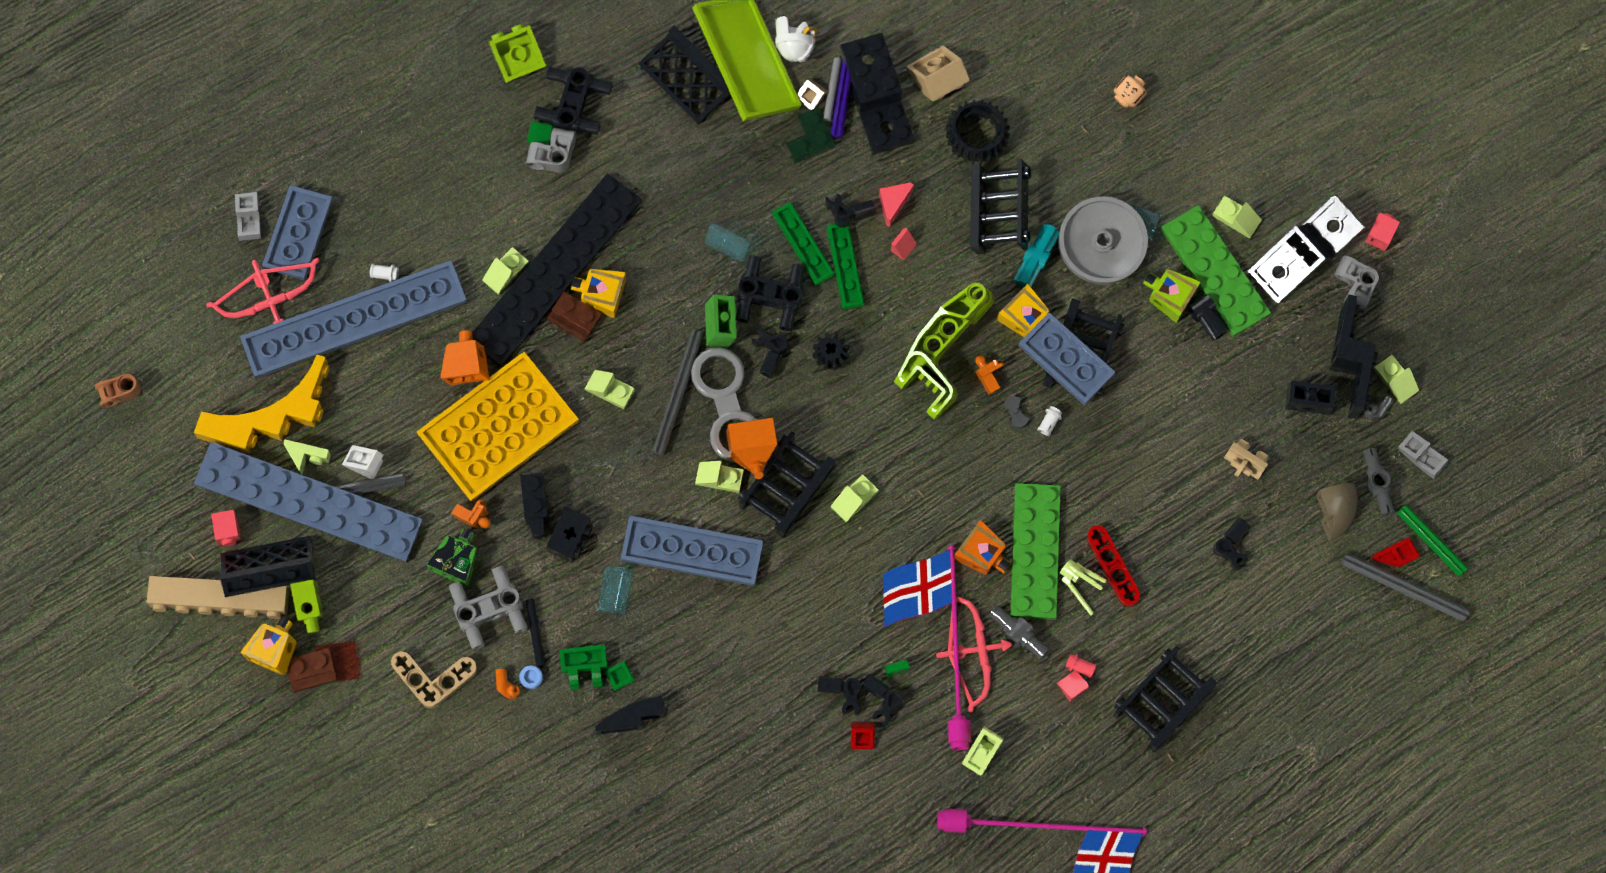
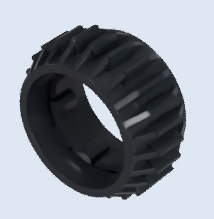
(978, 109)

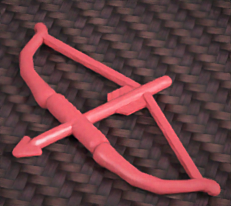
(262, 280)
(981, 648)

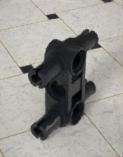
(573, 100)
(770, 293)

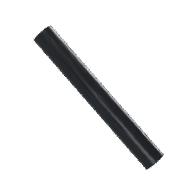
(535, 633)

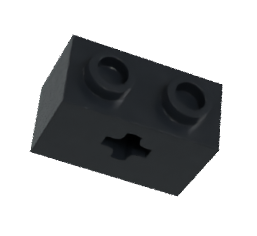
(1310, 397)
(568, 522)

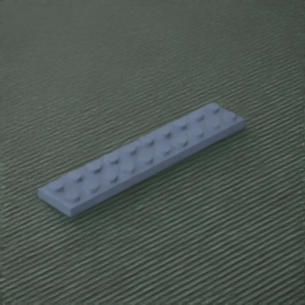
(353, 319)
(308, 502)

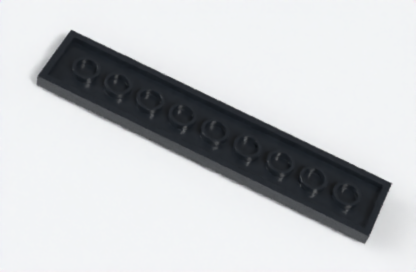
(554, 269)

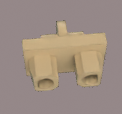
(1246, 461)

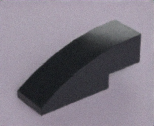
(631, 716)

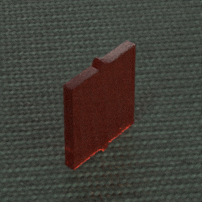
(344, 659)

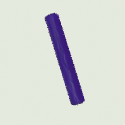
(841, 103)

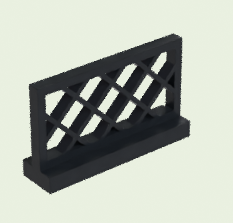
(699, 60)
(264, 576)

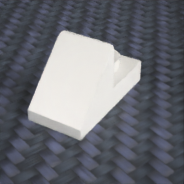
(363, 461)

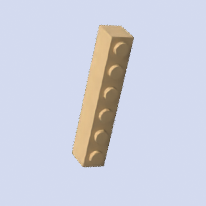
(208, 596)

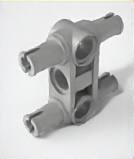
(488, 607)

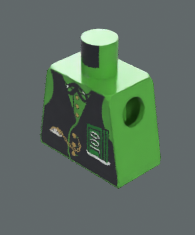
(455, 558)

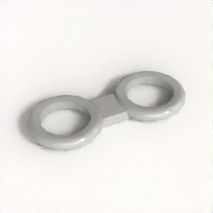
(724, 399)

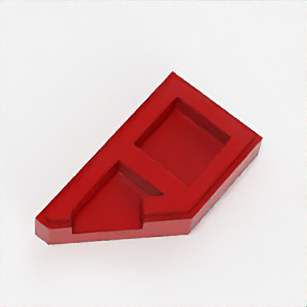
(1398, 554)

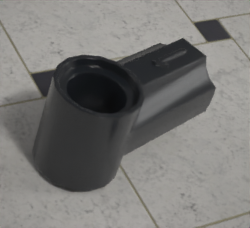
(1205, 312)

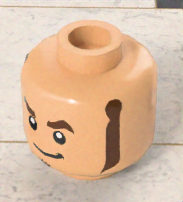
(1130, 91)

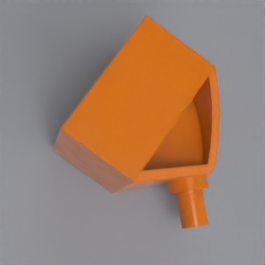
(752, 444)

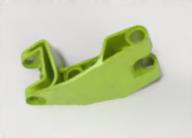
(961, 311)

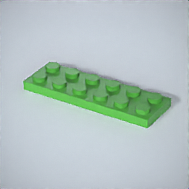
(1216, 270)
(1035, 551)

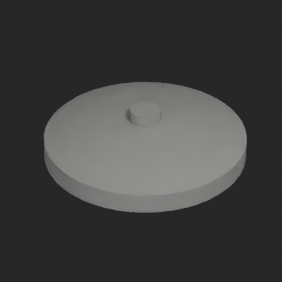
(1103, 240)

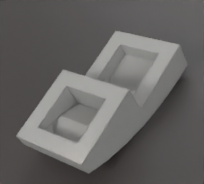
(248, 216)
(1422, 455)

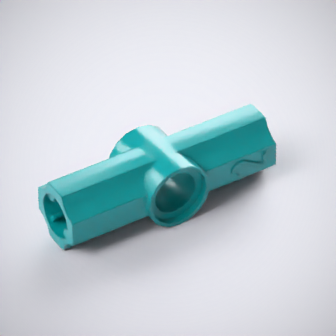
(1036, 256)

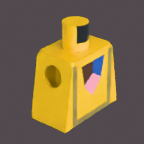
(601, 290)
(1023, 312)
(271, 647)

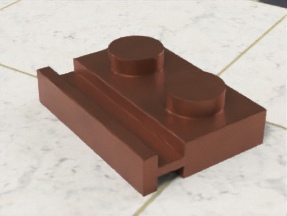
(574, 316)
(311, 670)

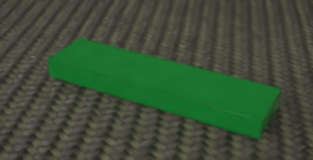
(803, 244)
(845, 267)

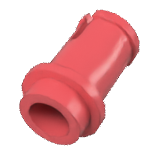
(1080, 665)

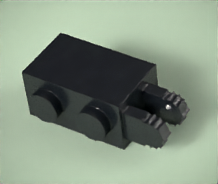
(535, 503)

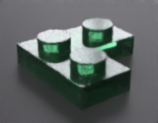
(816, 137)

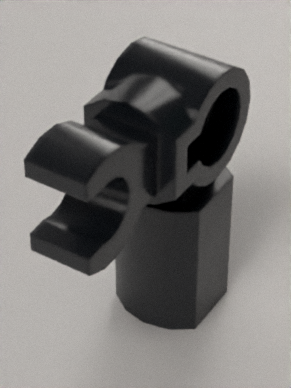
(844, 214)
(778, 347)
(1224, 547)
(836, 685)
(880, 690)

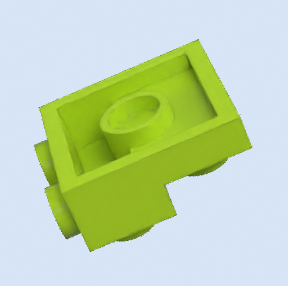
(516, 52)

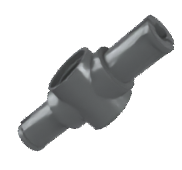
(1383, 492)
(1019, 632)

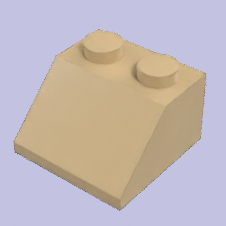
(938, 73)

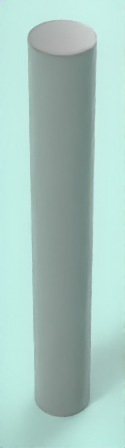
(832, 90)

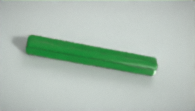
(1432, 540)

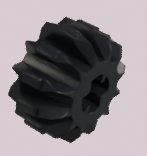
(831, 343)

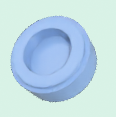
(531, 677)

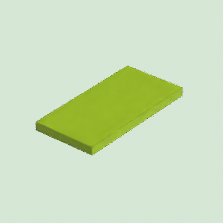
(747, 58)

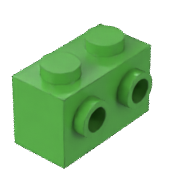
(720, 320)

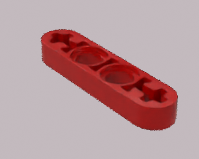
(1109, 567)

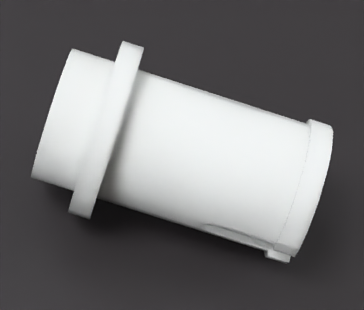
(384, 272)
(1050, 420)

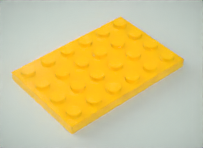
(497, 426)

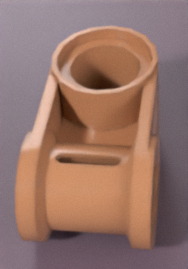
(113, 392)

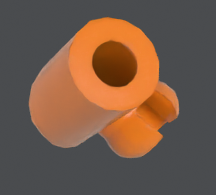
(505, 687)

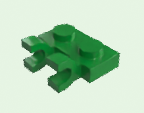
(583, 659)

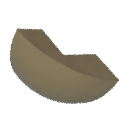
(1339, 508)

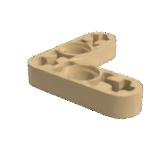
(436, 685)

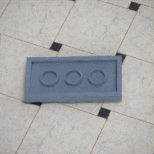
(297, 231)
(1066, 358)

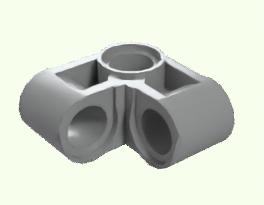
(561, 145)
(1351, 272)

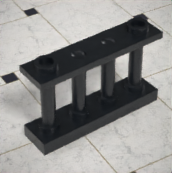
(980, 197)
(1076, 314)
(796, 504)
(1171, 720)

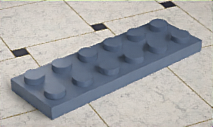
(692, 550)

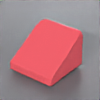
(903, 244)
(1073, 685)

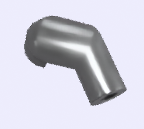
(1378, 410)

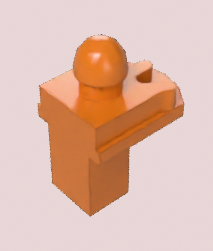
(985, 373)
(474, 518)

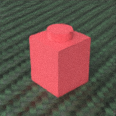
(1382, 231)
(226, 528)

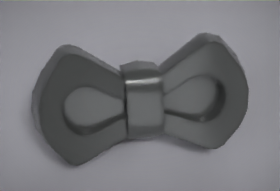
(1012, 404)

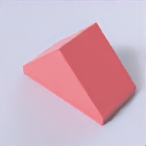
(893, 200)

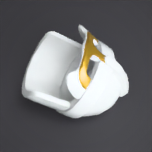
(794, 42)

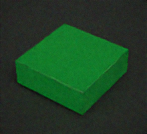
(540, 133)
(897, 668)
(619, 676)

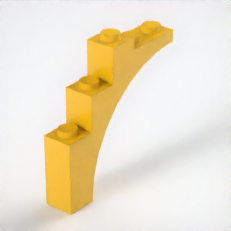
(298, 406)

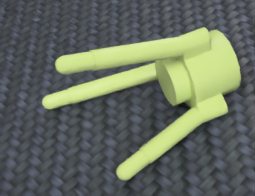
(1073, 572)

